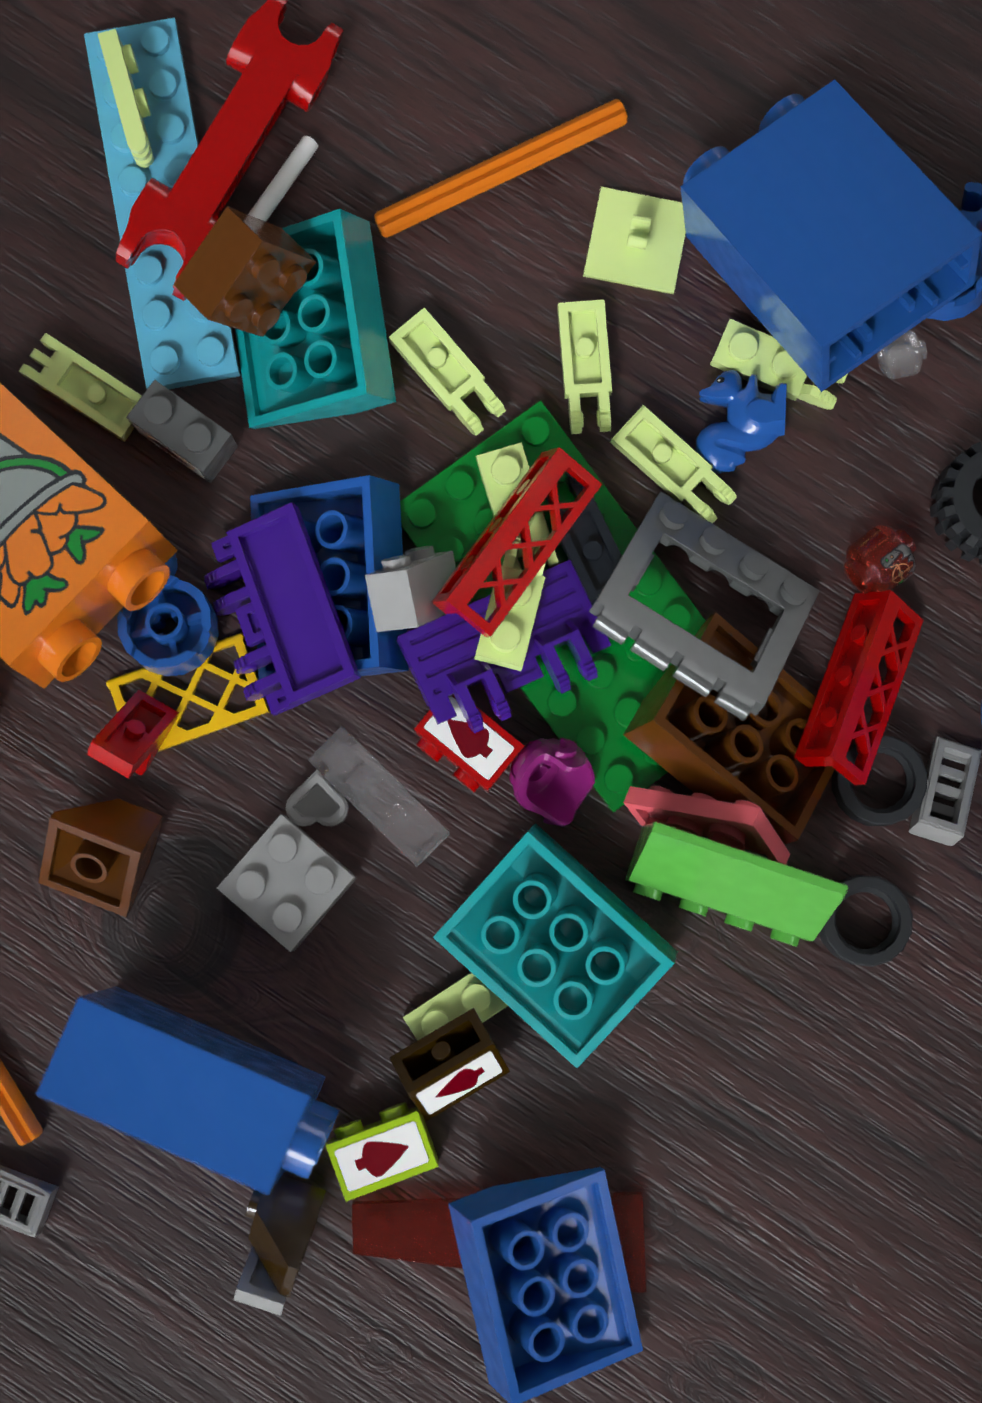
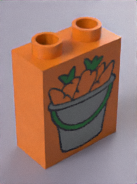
(66, 551)

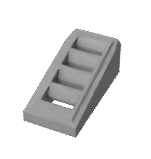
(934, 828)
(44, 1196)

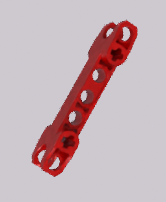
(270, 77)

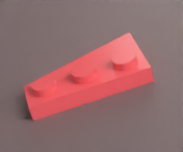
(731, 824)

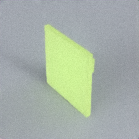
(636, 240)

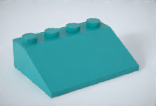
(330, 337)
(556, 945)

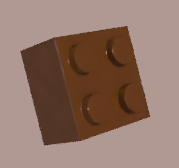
(244, 273)

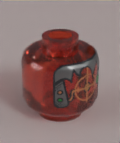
(880, 559)

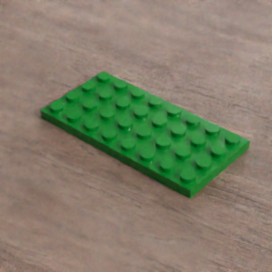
(594, 714)

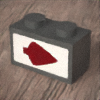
(182, 431)

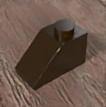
(284, 1228)

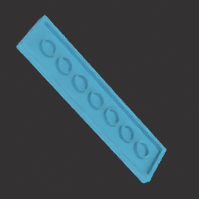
(172, 335)

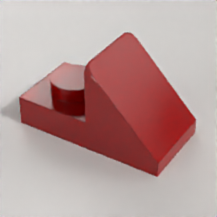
(133, 735)

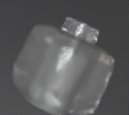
(902, 356)

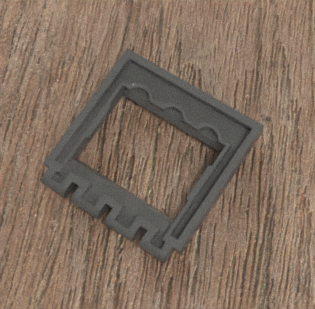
(665, 642)

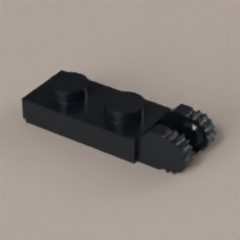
(589, 544)

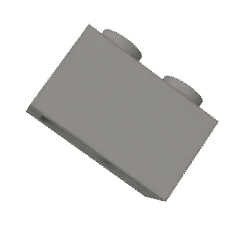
(406, 586)

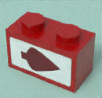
(478, 756)

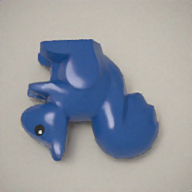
(751, 422)

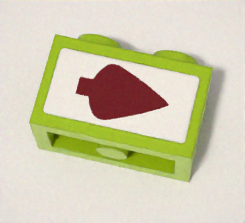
(381, 1151)

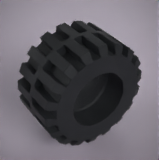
(955, 504)

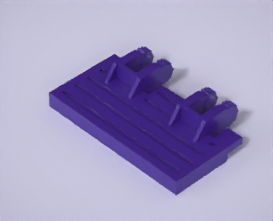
(285, 607)
(445, 650)

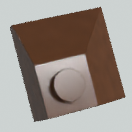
(100, 852)

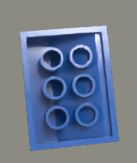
(352, 531)
(545, 1281)

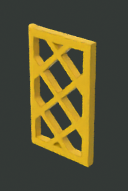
(221, 717)

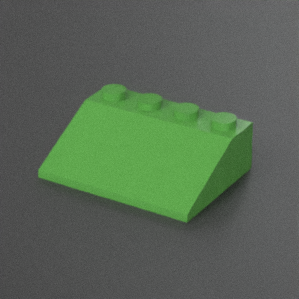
(733, 883)

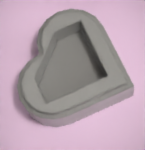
(317, 802)

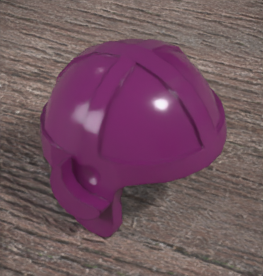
(552, 779)

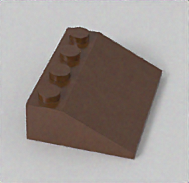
(730, 756)

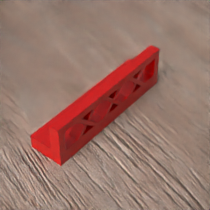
(503, 530)
(852, 678)

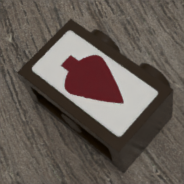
(449, 1064)

